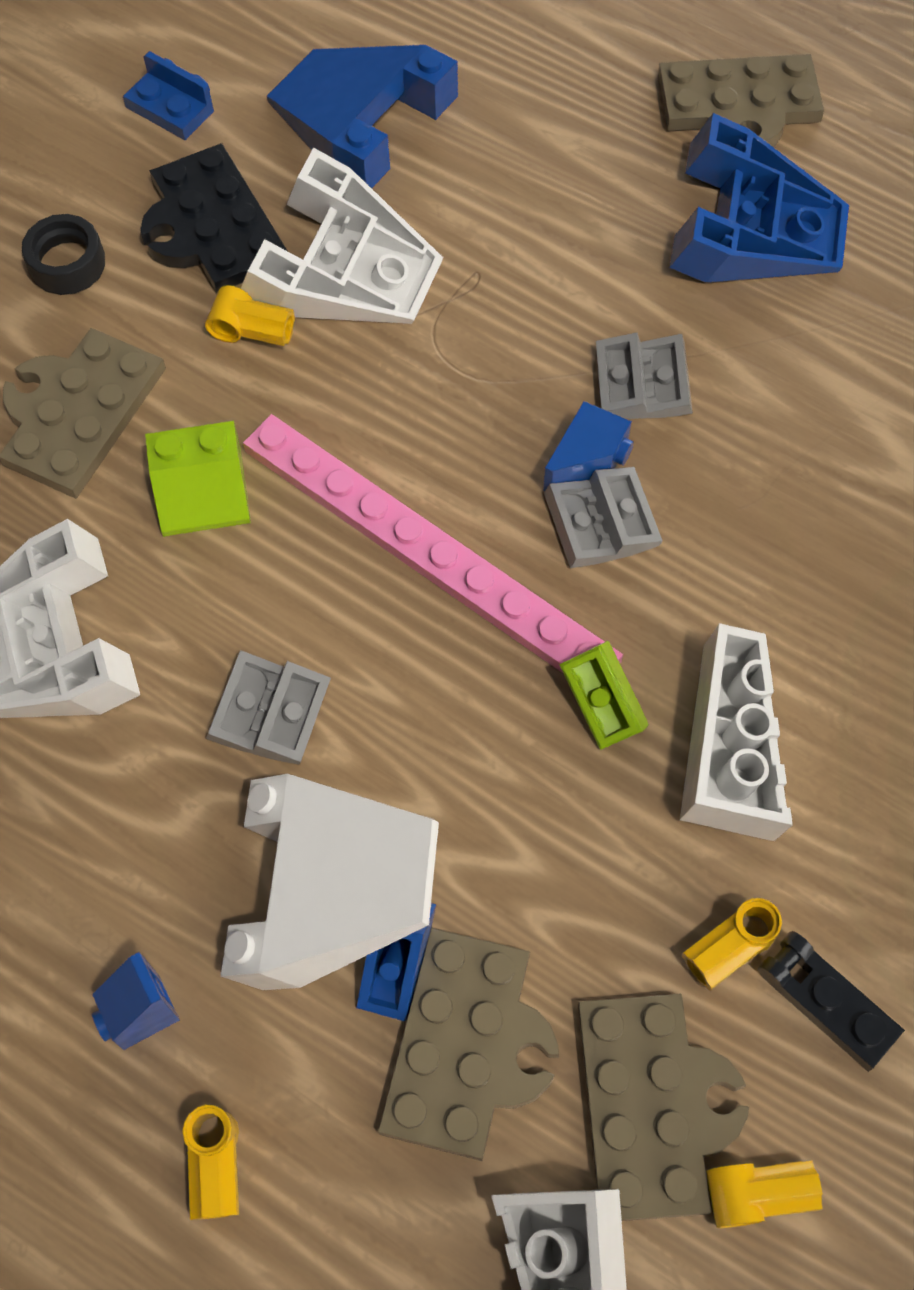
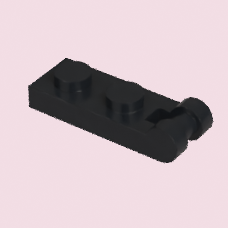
(831, 1002)

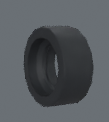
(53, 232)

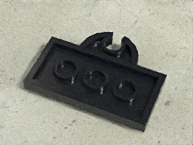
(209, 217)

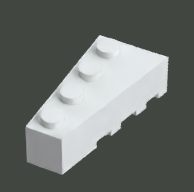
(734, 752)
(564, 1239)

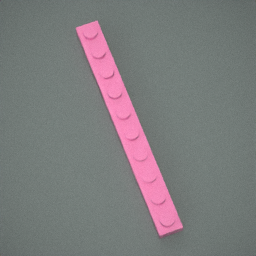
(420, 544)

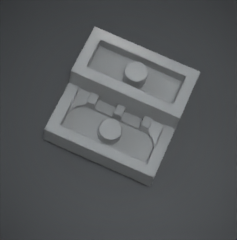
(644, 376)
(602, 517)
(268, 708)

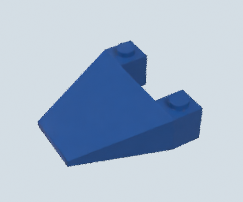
(343, 91)
(767, 216)

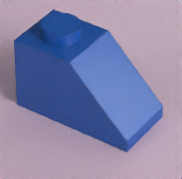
(591, 443)
(393, 973)
(132, 1004)

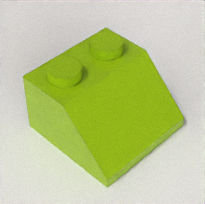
(198, 478)

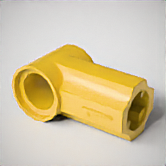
(238, 316)
(730, 945)
(212, 1169)
(750, 1194)

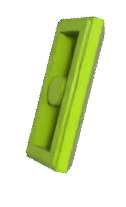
(604, 695)

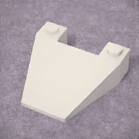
(360, 262)
(40, 641)
(341, 884)

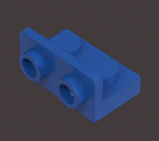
(170, 97)

